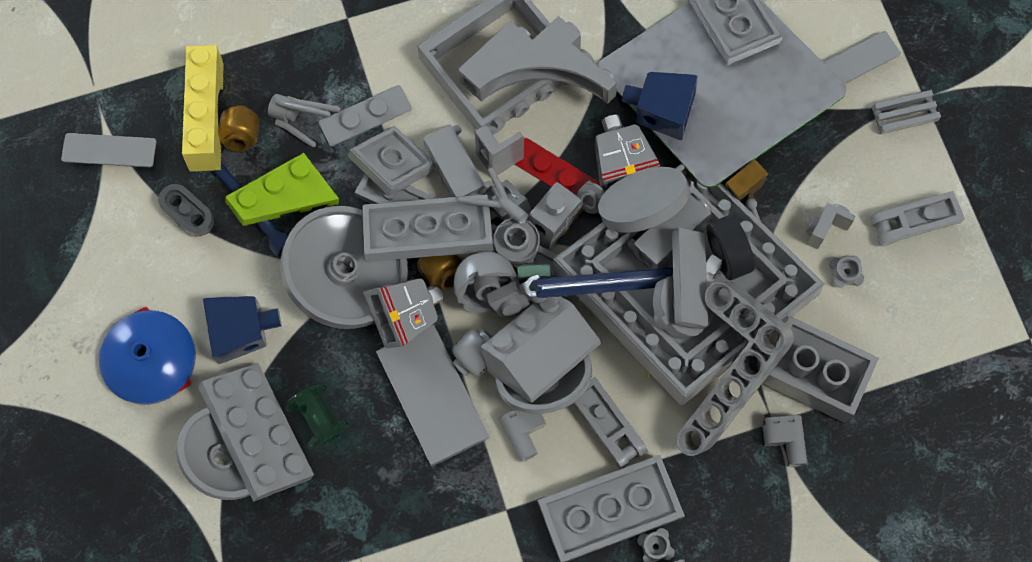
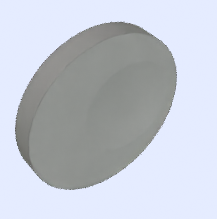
(644, 199)

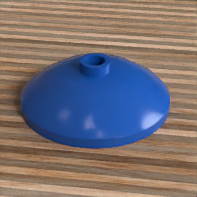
(159, 372)

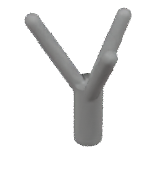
(503, 203)

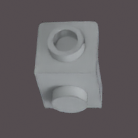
(831, 214)

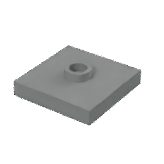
(391, 160)

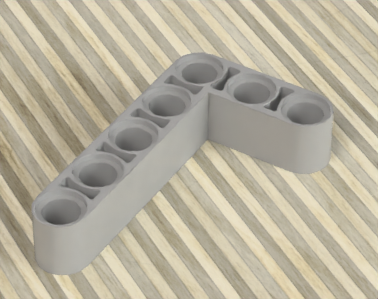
(740, 370)

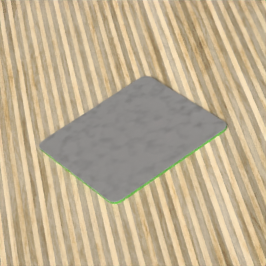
(736, 106)

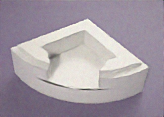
(713, 268)

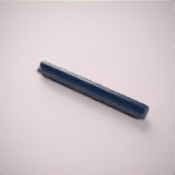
(600, 282)

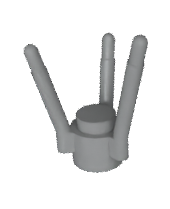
(287, 108)

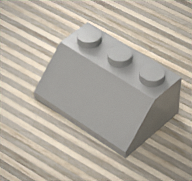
(539, 347)
(822, 371)

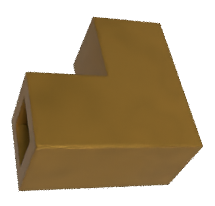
(747, 180)

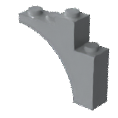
(552, 55)

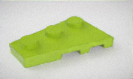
(281, 191)

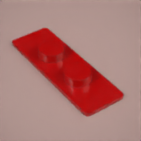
(551, 168)

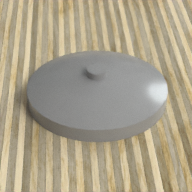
(328, 271)

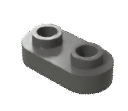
(188, 211)

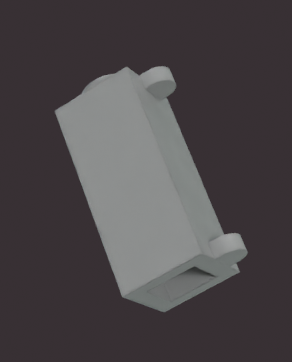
(454, 163)
(655, 245)

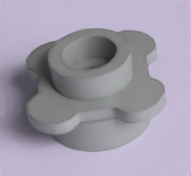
(851, 263)
(659, 537)

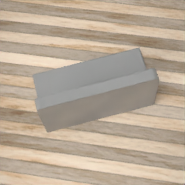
(498, 155)

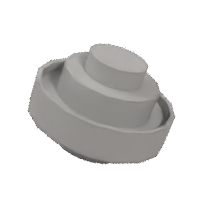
(516, 241)

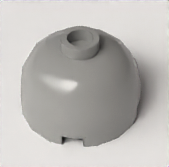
(479, 276)

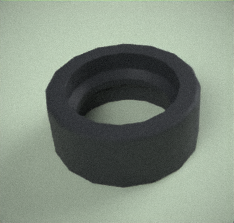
(731, 246)

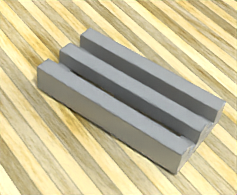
(929, 105)

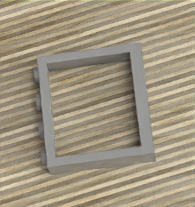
(463, 29)

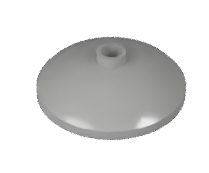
(557, 397)
(196, 454)

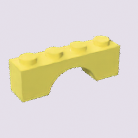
(200, 122)

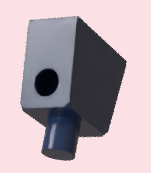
(663, 102)
(237, 326)

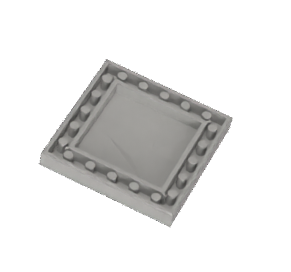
(691, 364)

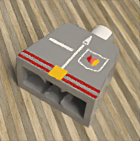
(621, 151)
(555, 214)
(403, 310)

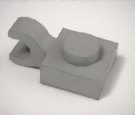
(514, 297)

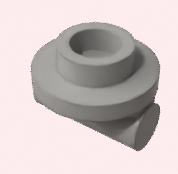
(590, 195)

